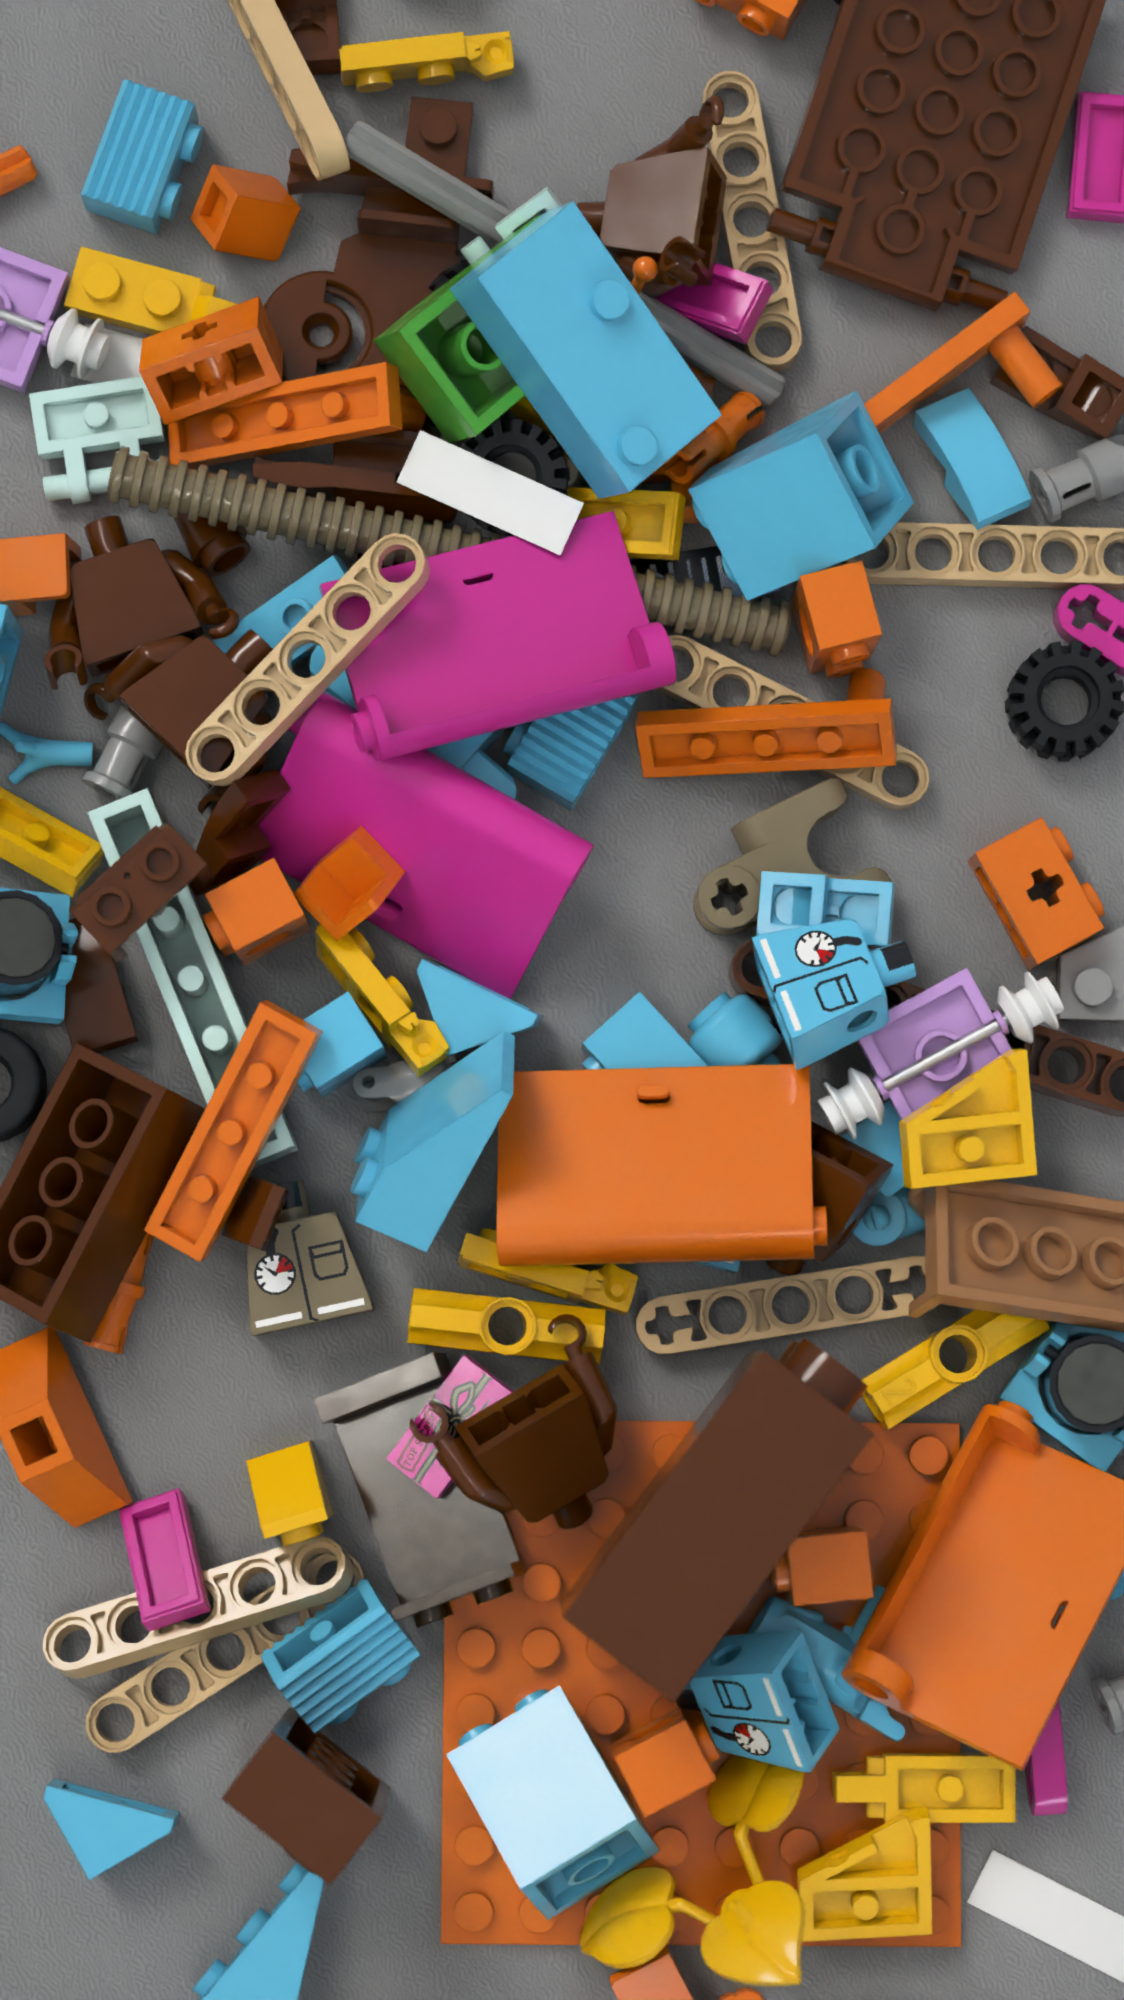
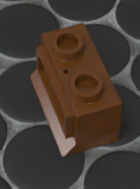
(138, 887)

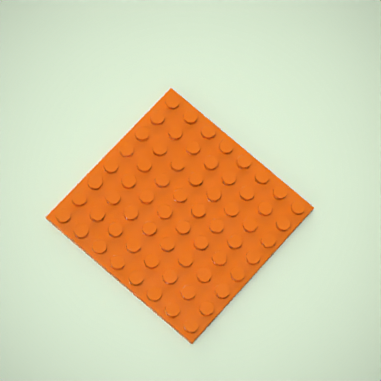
(524, 1645)

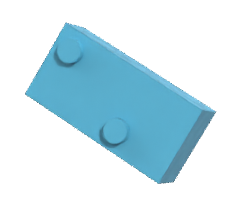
(586, 351)

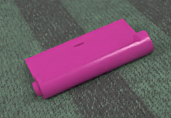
(507, 648)
(475, 861)

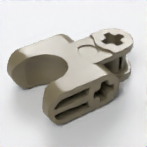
(774, 843)

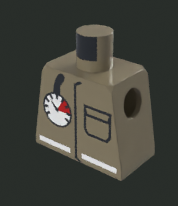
(304, 1272)

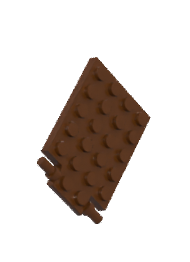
(934, 140)

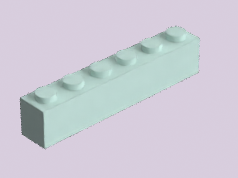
(186, 965)

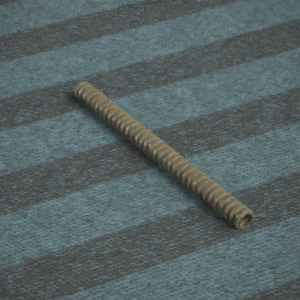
(357, 529)

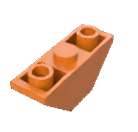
(54, 1432)

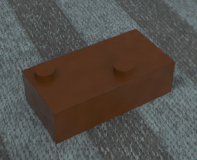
(87, 1189)
(309, 1796)

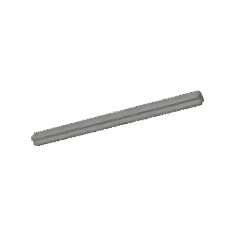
(482, 214)

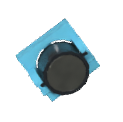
(34, 953)
(1080, 1388)

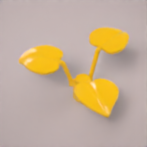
(758, 1927)

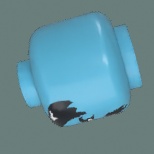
(735, 1033)

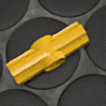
(462, 1322)
(919, 1376)

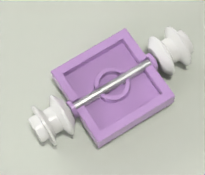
(28, 308)
(935, 1045)

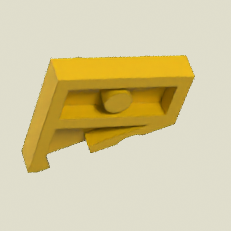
(973, 1129)
(872, 1884)

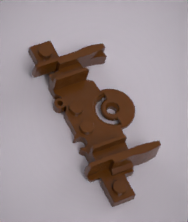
(382, 278)

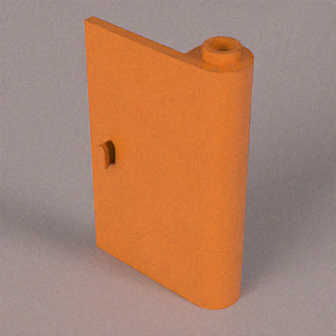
(617, 1179)
(975, 1596)

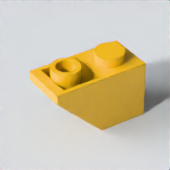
(290, 1493)

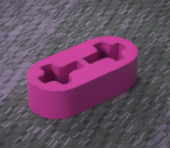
(1107, 611)
(1046, 1770)

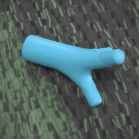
(45, 752)

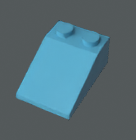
(430, 1145)

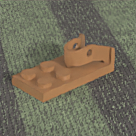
(1022, 1252)

